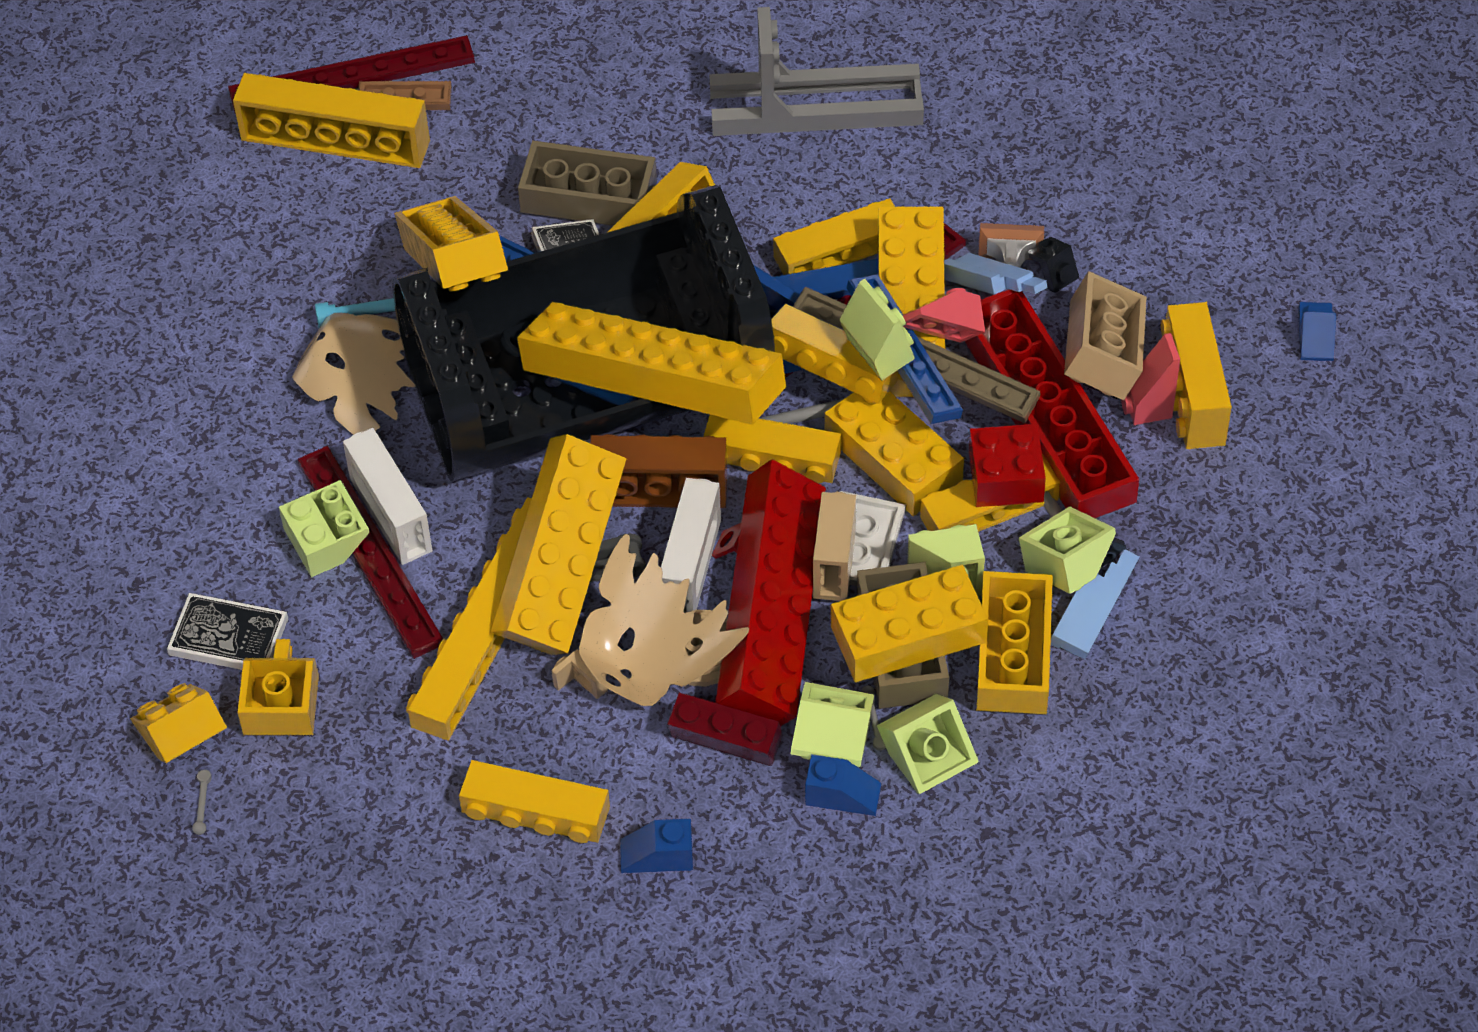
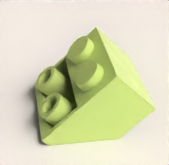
(877, 330)
(324, 527)
(949, 549)
(832, 723)

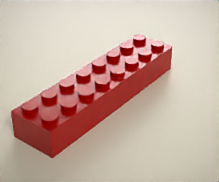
(1071, 432)
(771, 593)

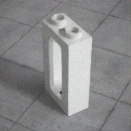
(387, 496)
(693, 537)

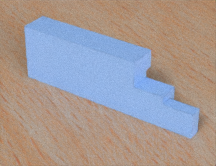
(991, 275)
(1091, 607)

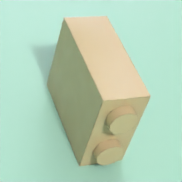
(834, 546)

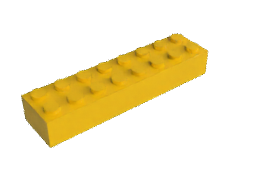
(451, 243)
(652, 362)

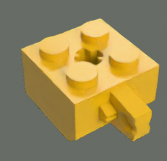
(278, 693)

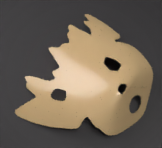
(368, 371)
(659, 627)

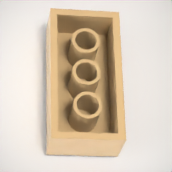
(1105, 336)

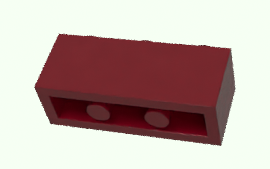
(725, 729)

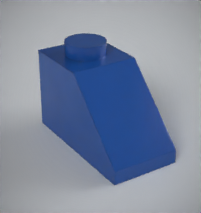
(840, 786)
(658, 847)

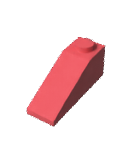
(952, 316)
(1155, 389)

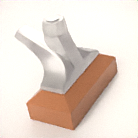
(1009, 242)

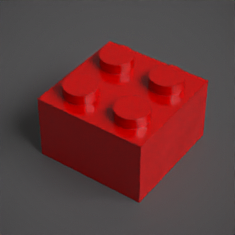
(1006, 465)

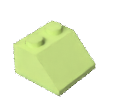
(1068, 548)
(928, 742)

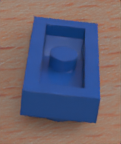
(1316, 331)

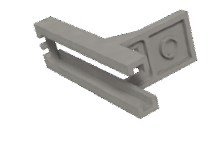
(777, 79)

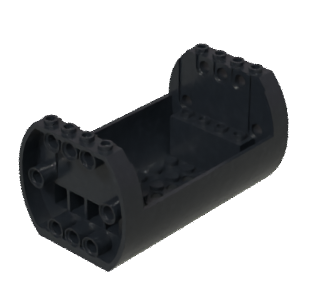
(666, 271)

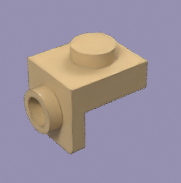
(572, 668)

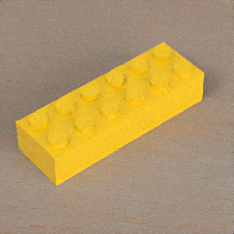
(332, 120)
(912, 263)
(558, 545)

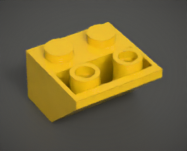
(178, 721)

